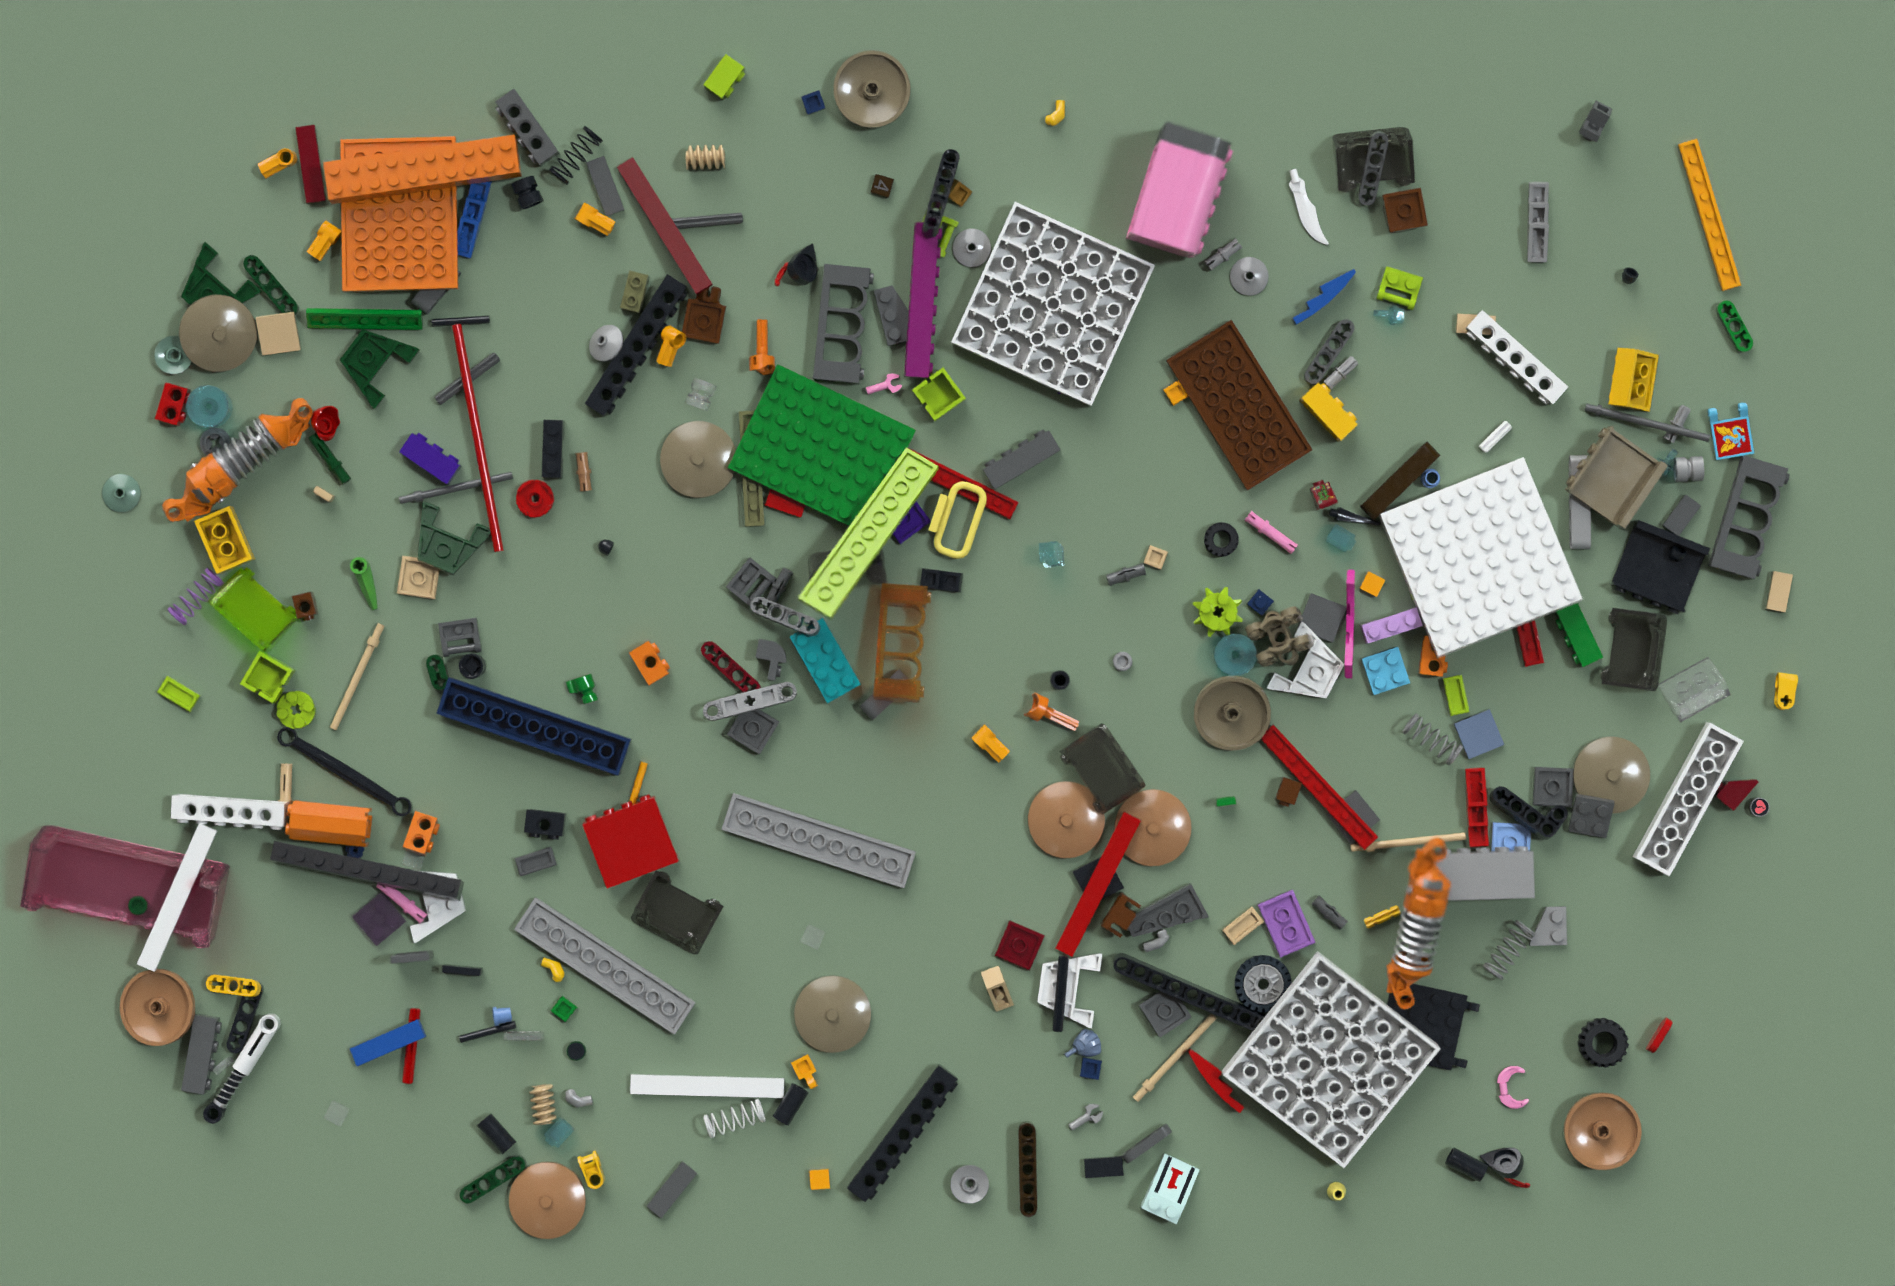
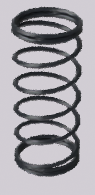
(594, 136)

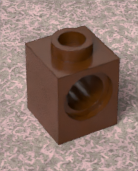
(299, 599)
(1288, 791)

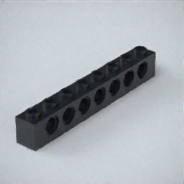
(668, 285)
(939, 1075)

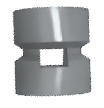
(1688, 469)

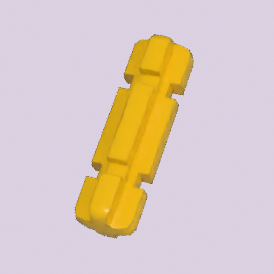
(1382, 916)

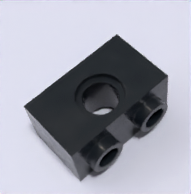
(556, 819)

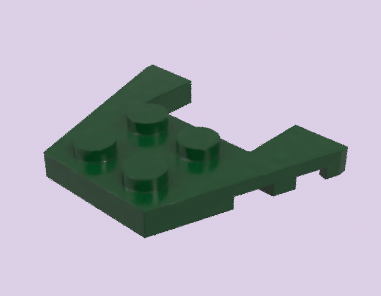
(203, 283)
(368, 356)
(445, 549)

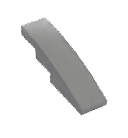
(1537, 222)

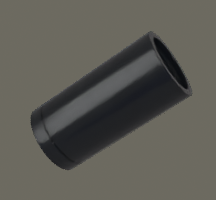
(1067, 680)
(790, 1104)
(496, 1133)
(1466, 1164)

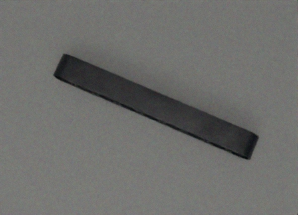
(1185, 986)

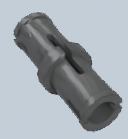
(1126, 574)
(783, 577)
(1329, 912)

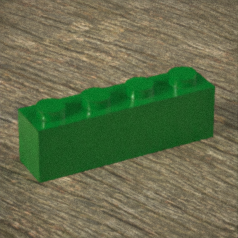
(1578, 635)

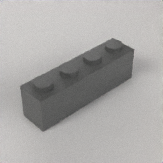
(1022, 459)
(200, 1054)

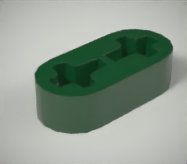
(433, 674)

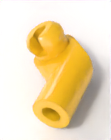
(1058, 115)
(555, 967)

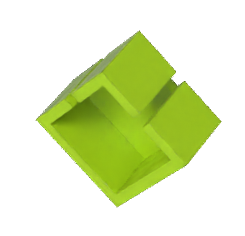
(939, 395)
(267, 675)

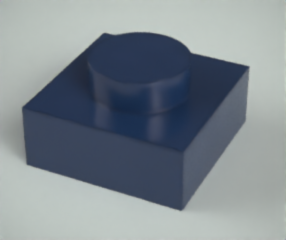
(813, 102)
(1260, 602)
(1090, 1068)

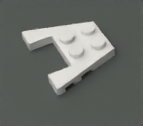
(1316, 672)
(439, 912)
(1048, 986)

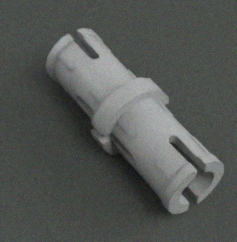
(1223, 254)

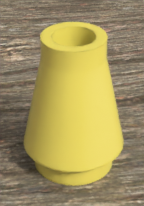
(1335, 1187)

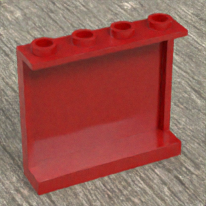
(630, 841)

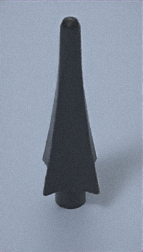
(1345, 515)

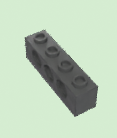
(513, 100)

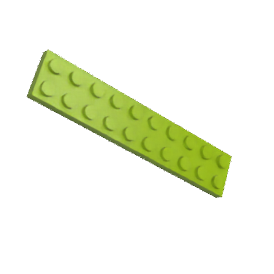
(868, 533)

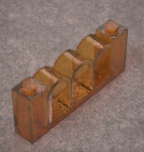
(900, 596)

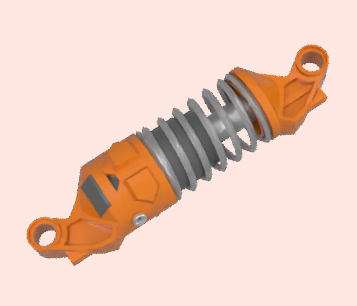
(221, 470)
(1423, 910)

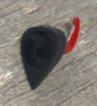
(801, 267)
(1507, 1163)

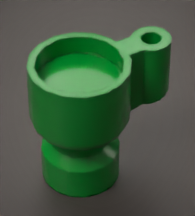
(585, 686)

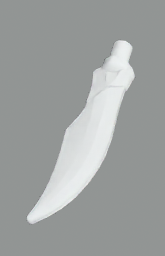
(1305, 208)

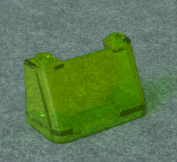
(253, 609)

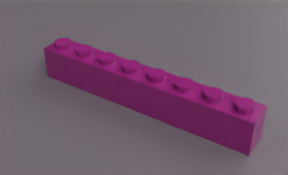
(921, 303)

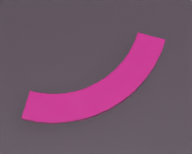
(1350, 620)

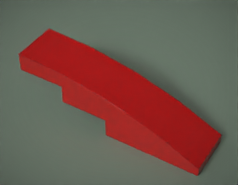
(1476, 807)
(1211, 1075)

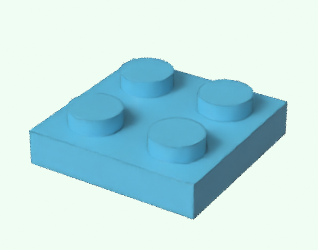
(1385, 670)

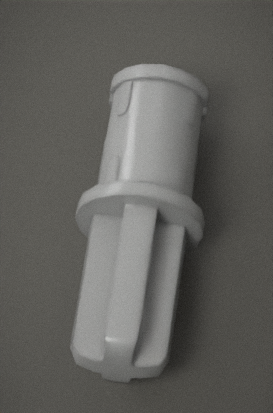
(1341, 372)
(1678, 420)

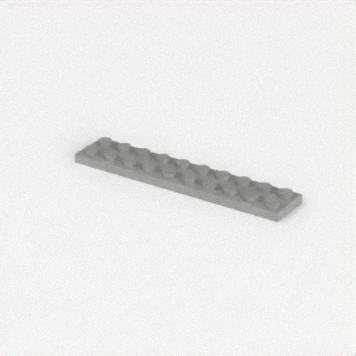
(818, 840)
(605, 965)

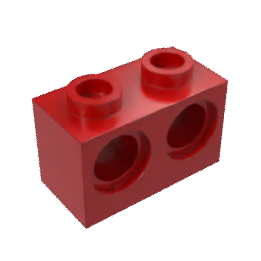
(167, 403)

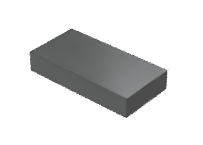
(1681, 515)
(535, 861)

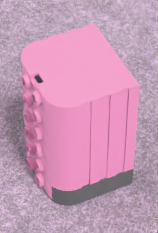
(1179, 190)

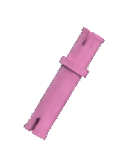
(1272, 533)
(402, 901)

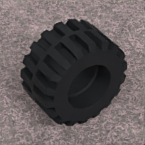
(1618, 1049)

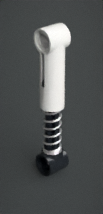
(243, 1066)

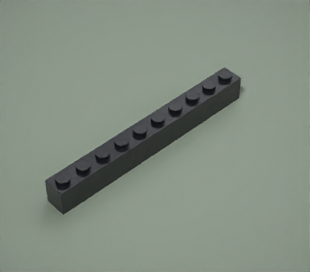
(367, 871)

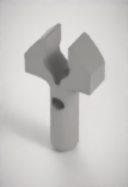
(1086, 1117)

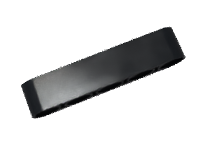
(941, 185)

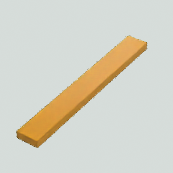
(1709, 215)

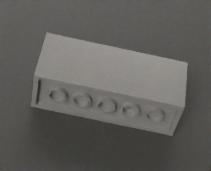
(1489, 873)

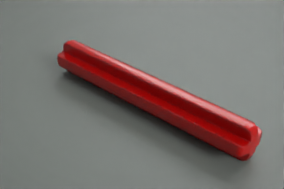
(410, 1052)

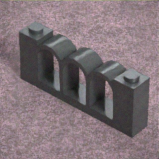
(850, 277)
(1757, 470)

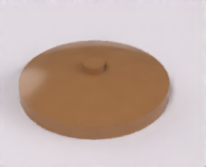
(1065, 820)
(1162, 829)
(157, 1007)
(1602, 1131)
(547, 1200)

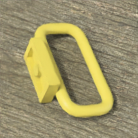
(942, 515)

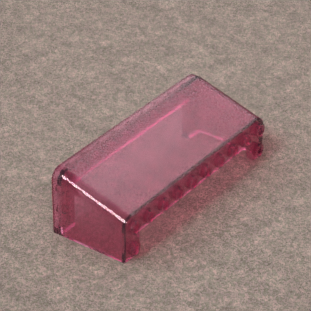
(104, 873)

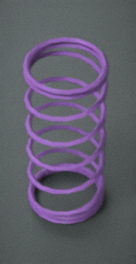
(180, 617)

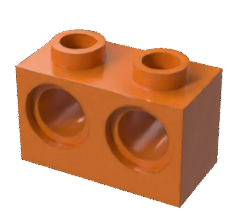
(1427, 656)
(415, 833)

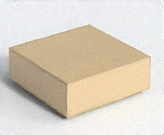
(323, 494)
(1155, 557)

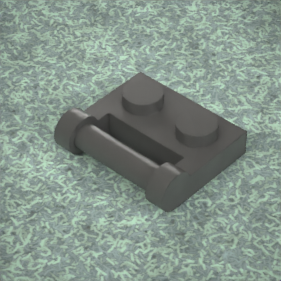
(745, 579)
(459, 630)

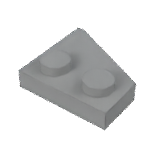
(1551, 927)

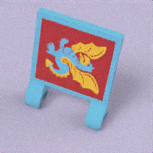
(1731, 436)

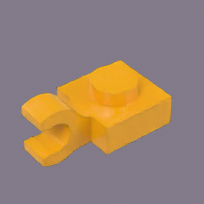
(804, 1068)

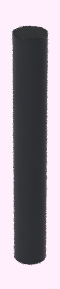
(460, 320)
(488, 1031)

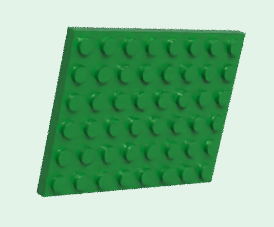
(818, 446)

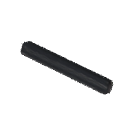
(1060, 994)

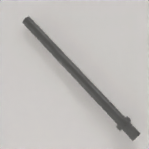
(1599, 410)

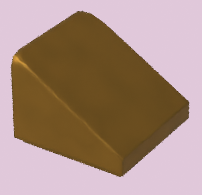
(959, 193)

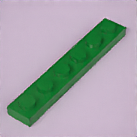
(364, 319)

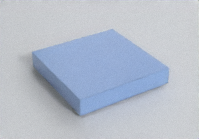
(1509, 835)

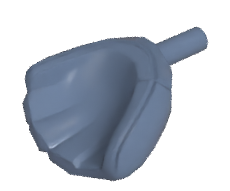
(1085, 1044)

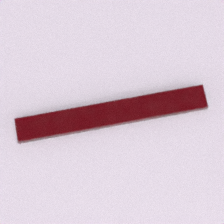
(664, 226)

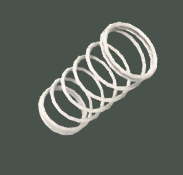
(711, 1131)

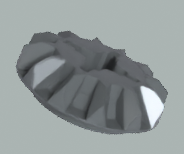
(213, 433)

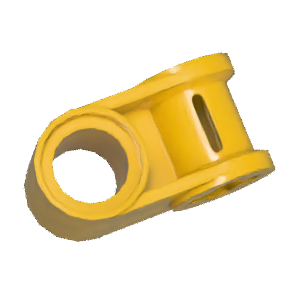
(1785, 687)
(591, 1168)

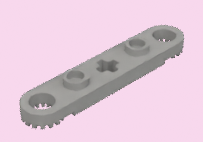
(763, 697)

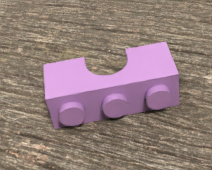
(1391, 625)

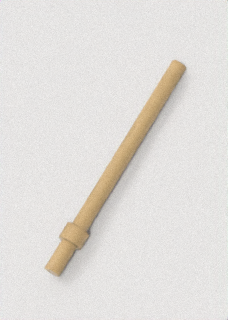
(372, 642)
(1407, 842)
(1148, 1085)

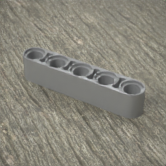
(1578, 514)

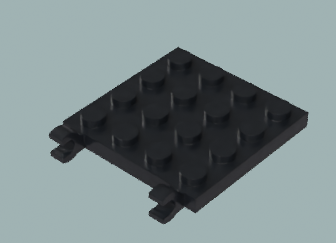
(1439, 1017)

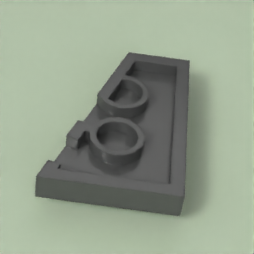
(893, 315)

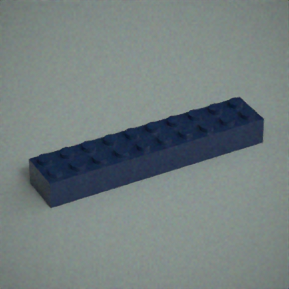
(534, 726)

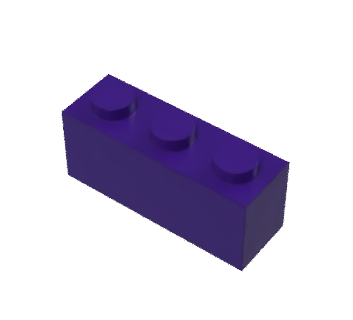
(430, 458)

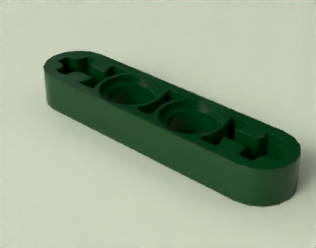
(271, 285)
(491, 1177)

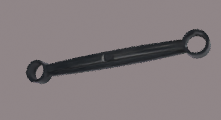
(344, 771)

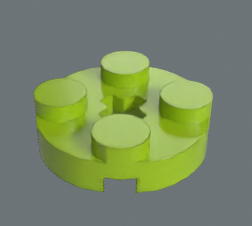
(286, 714)

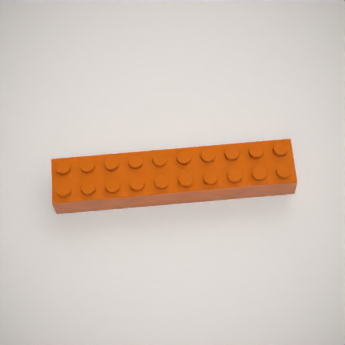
(422, 169)

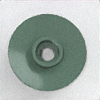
(164, 358)
(130, 496)

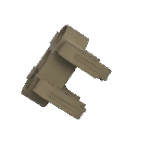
(1285, 619)

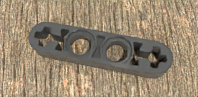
(1373, 168)
(1327, 350)
(785, 615)

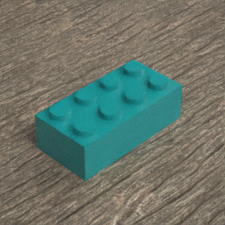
(826, 662)

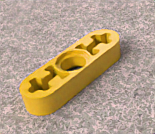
(226, 990)

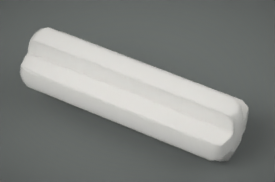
(1494, 437)

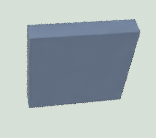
(1479, 734)

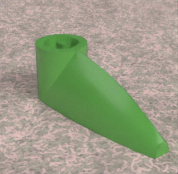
(365, 581)

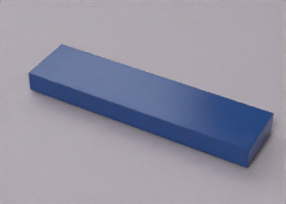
(388, 1042)

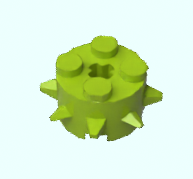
(1207, 607)

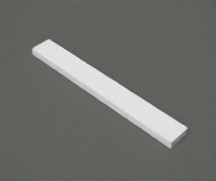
(177, 897)
(707, 1086)

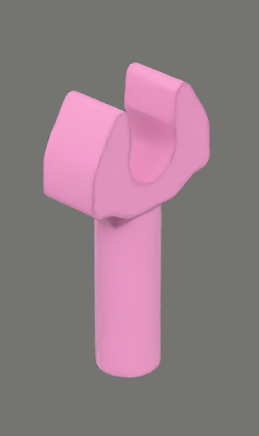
(884, 385)

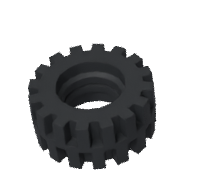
(1233, 536)

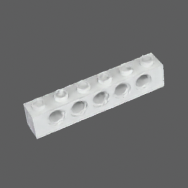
(1556, 386)
(182, 802)

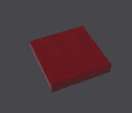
(1019, 945)

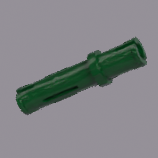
(334, 465)

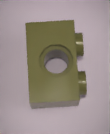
(634, 292)

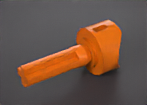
(762, 360)
(1040, 709)

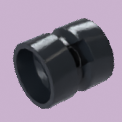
(527, 192)
(472, 666)

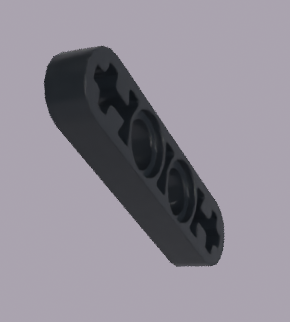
(242, 1016)

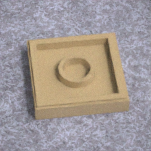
(278, 333)
(417, 578)

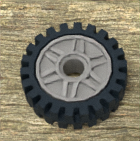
(1261, 968)

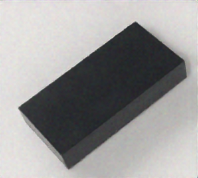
(462, 970)
(1103, 1167)

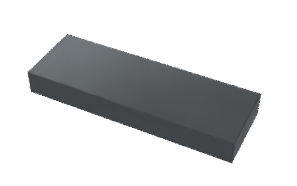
(605, 186)
(671, 1189)

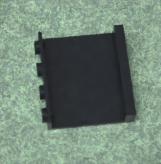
(1650, 571)

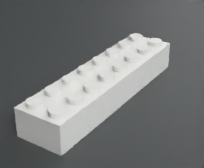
(1688, 798)

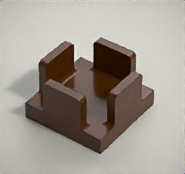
(1404, 210)
(1120, 914)

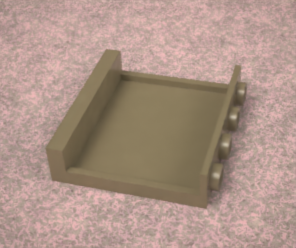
(1615, 477)

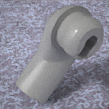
(1162, 938)
(577, 1101)

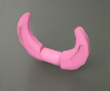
(1504, 1097)

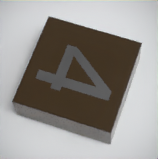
(882, 185)

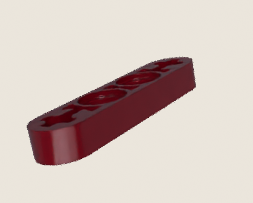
(733, 666)

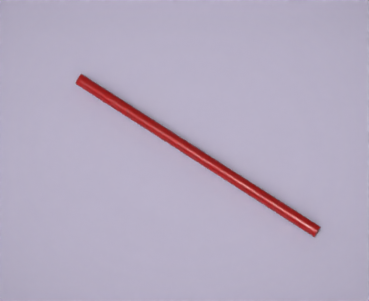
(477, 437)

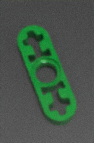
(1737, 341)

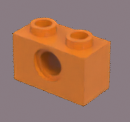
(640, 655)

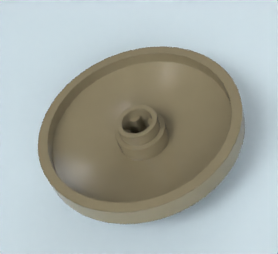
(872, 89)
(217, 333)
(697, 459)
(1232, 712)
(1612, 771)
(832, 1014)

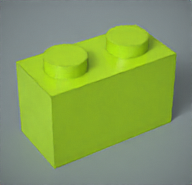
(724, 77)

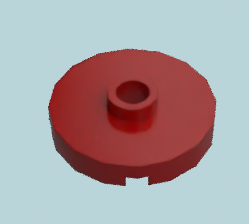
(527, 491)

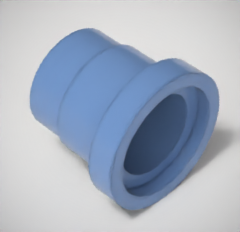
(1424, 478)
(501, 1015)

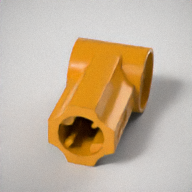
(276, 164)
(592, 218)
(326, 237)
(672, 340)
(987, 740)

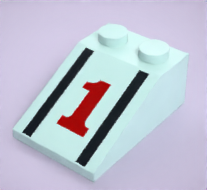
(1170, 1188)

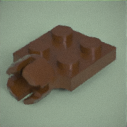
(705, 316)

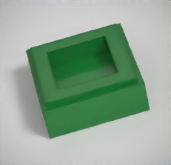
(1223, 801)
(563, 1008)

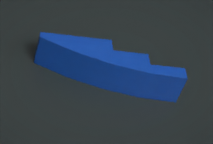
(472, 217)
(1328, 292)

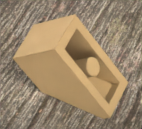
(997, 988)

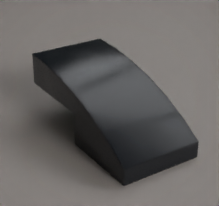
(941, 580)

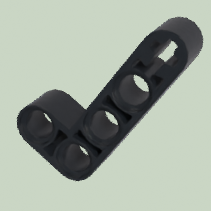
(1525, 809)

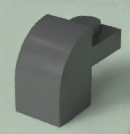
(1595, 121)
(771, 651)

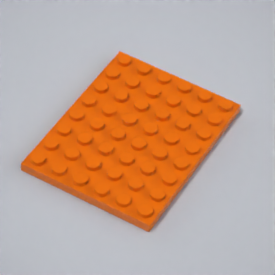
(399, 238)

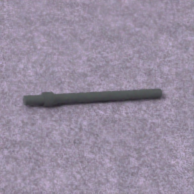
(419, 496)

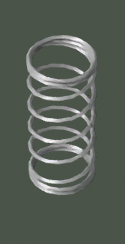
(1455, 752)
(1524, 929)

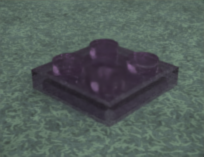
(379, 918)

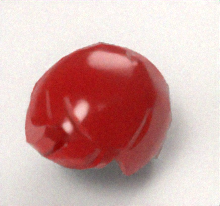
(325, 422)

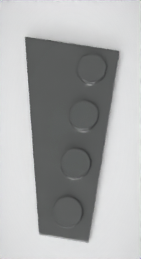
(1171, 910)

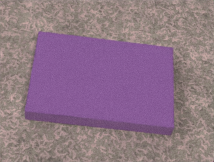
(1286, 923)

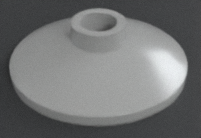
(975, 257)
(1240, 281)
(606, 343)
(969, 1194)

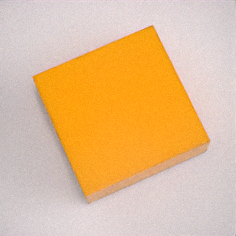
(1175, 393)
(1372, 584)
(819, 1179)

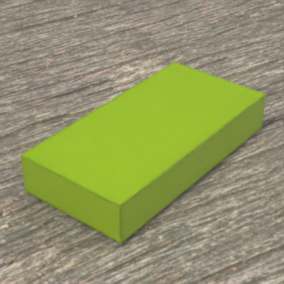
(178, 693)
(1455, 695)

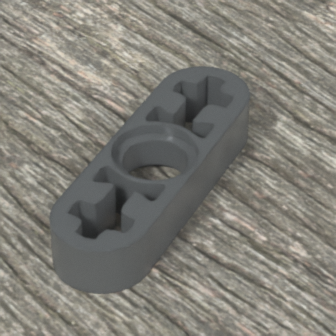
(1146, 1143)

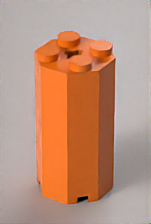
(329, 823)

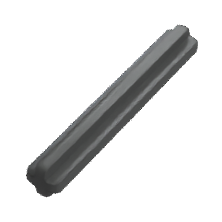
(709, 220)
(475, 372)

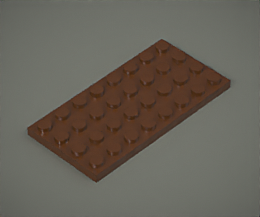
(1239, 405)

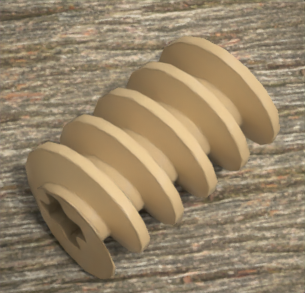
(704, 157)
(543, 1104)

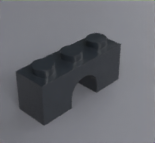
(552, 449)

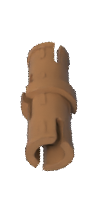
(583, 471)

